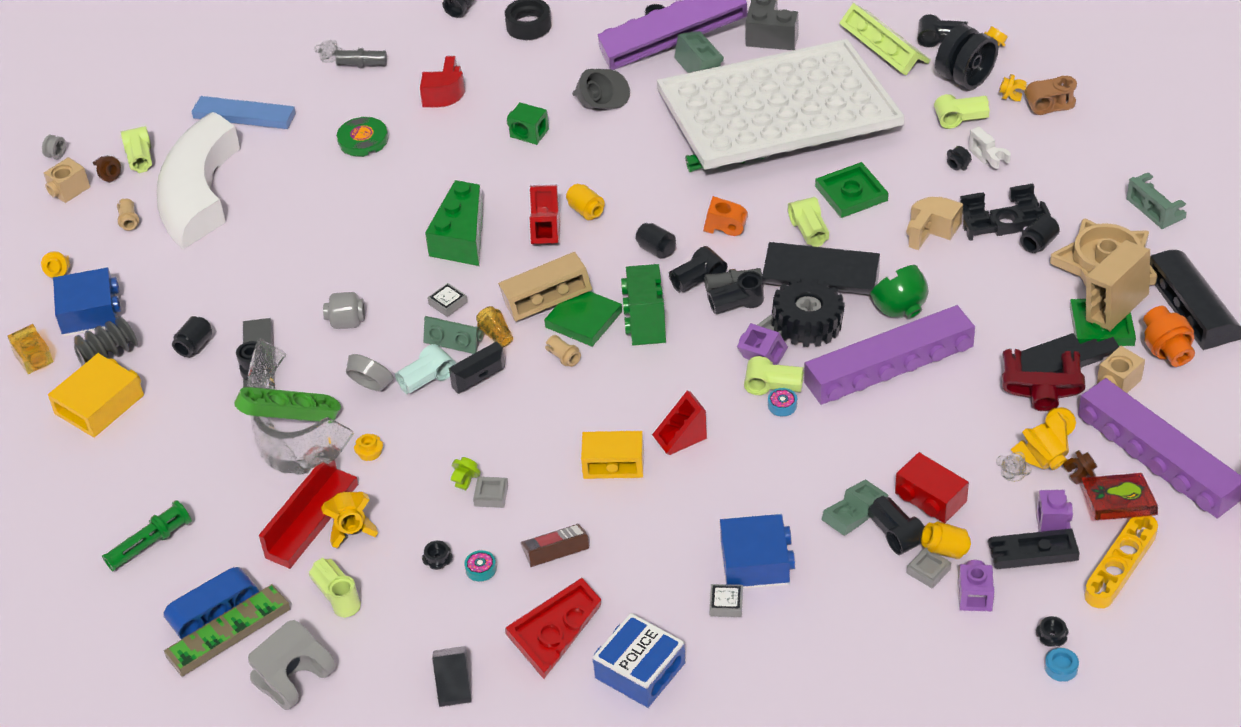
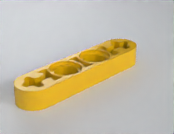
(1119, 559)

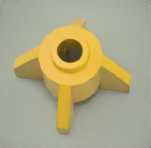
(1045, 445)
(348, 516)

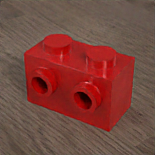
(931, 487)

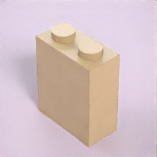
(1117, 284)

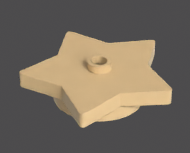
(1094, 245)

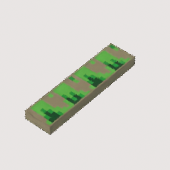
(226, 630)

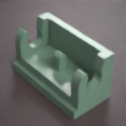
(696, 52)
(1153, 203)

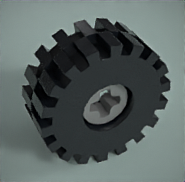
(800, 325)

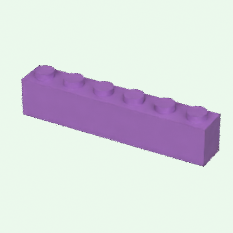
(661, 28)
(889, 354)
(1161, 448)

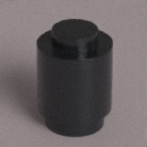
(1039, 233)
(656, 240)
(192, 336)

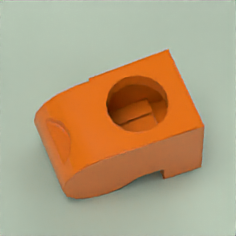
(725, 217)

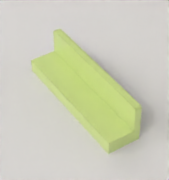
(882, 39)

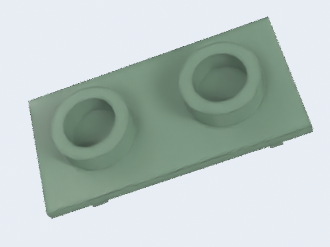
(451, 334)

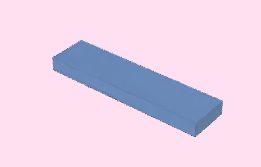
(245, 112)

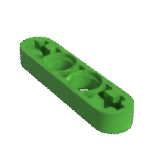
(286, 404)

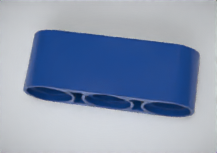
(209, 601)

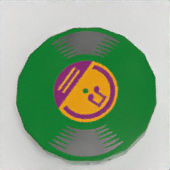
(362, 136)

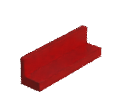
(301, 516)

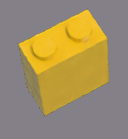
(96, 394)

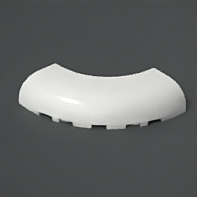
(185, 179)

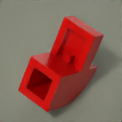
(444, 87)
(544, 214)

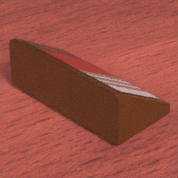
(555, 545)

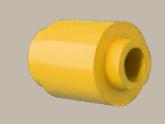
(585, 201)
(946, 540)

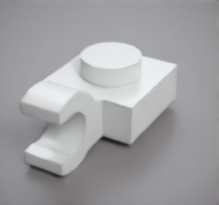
(983, 147)

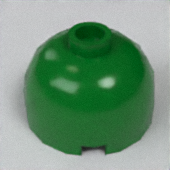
(902, 294)

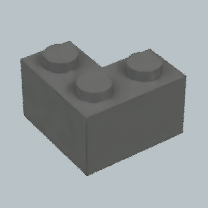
(771, 27)

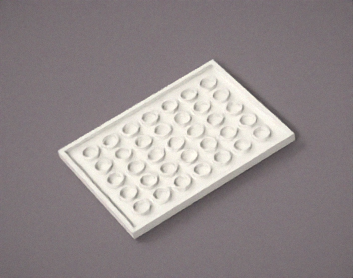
(778, 103)

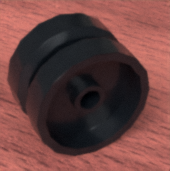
(966, 56)

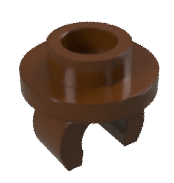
(107, 168)
(1084, 464)

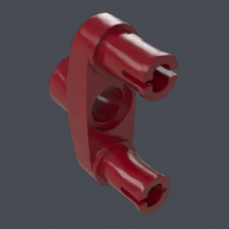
(1043, 387)

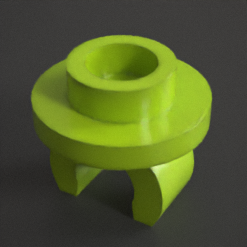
(464, 471)

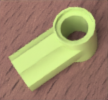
(954, 111)
(137, 146)
(807, 216)
(763, 375)
(336, 587)

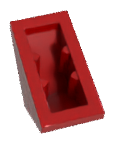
(683, 425)

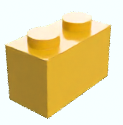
(612, 454)

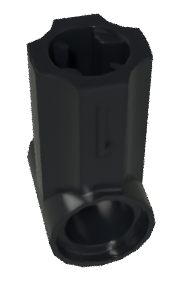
(933, 30)
(692, 272)
(745, 292)
(900, 530)

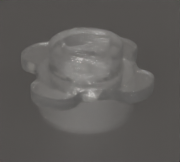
(327, 50)
(1014, 466)

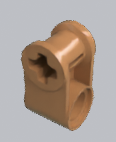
(1050, 95)

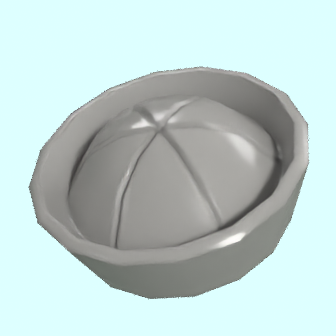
(368, 372)

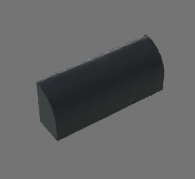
(840, 268)
(1194, 299)

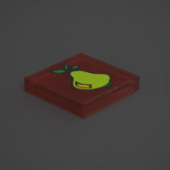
(1119, 496)

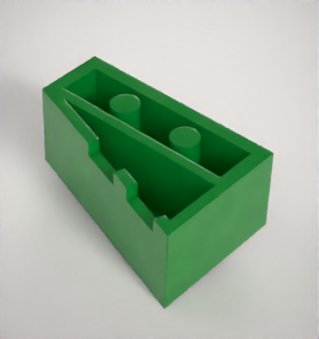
(457, 225)
(644, 304)

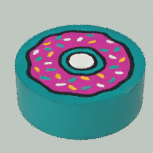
(480, 565)

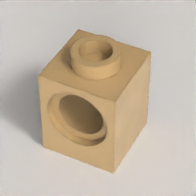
(66, 180)
(1122, 369)

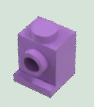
(762, 342)
(1053, 510)
(976, 579)

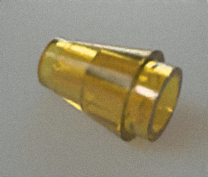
(494, 325)

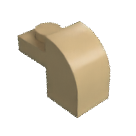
(933, 216)

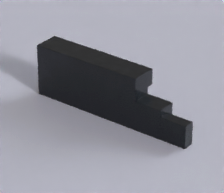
(1047, 356)

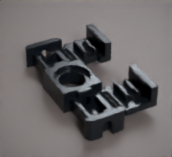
(978, 222)

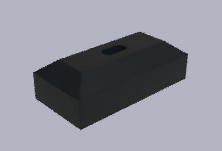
(477, 367)

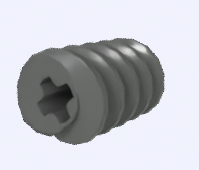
(104, 340)

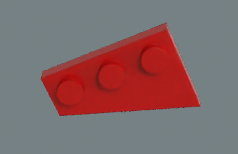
(554, 625)

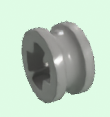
(54, 146)

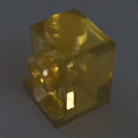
(30, 349)

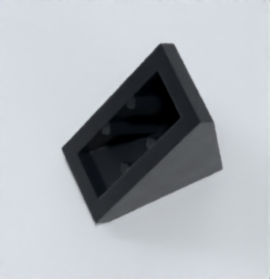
(451, 676)

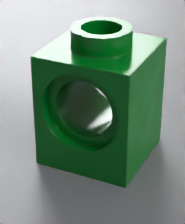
(528, 123)

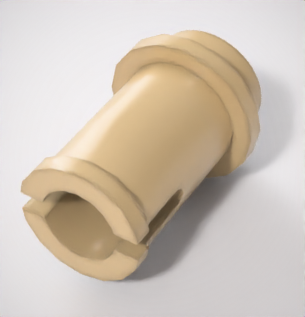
(127, 217)
(568, 354)

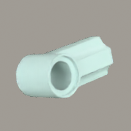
(431, 364)

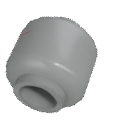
(344, 310)

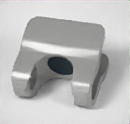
(282, 655)

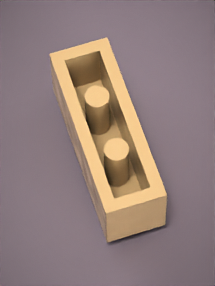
(545, 286)

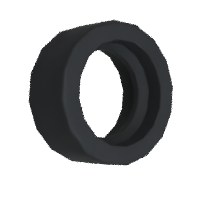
(528, 29)

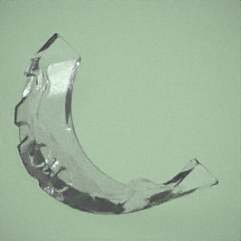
(296, 450)

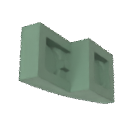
(853, 509)

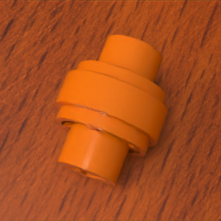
(1169, 336)

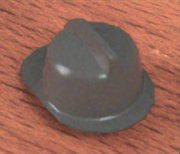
(602, 89)

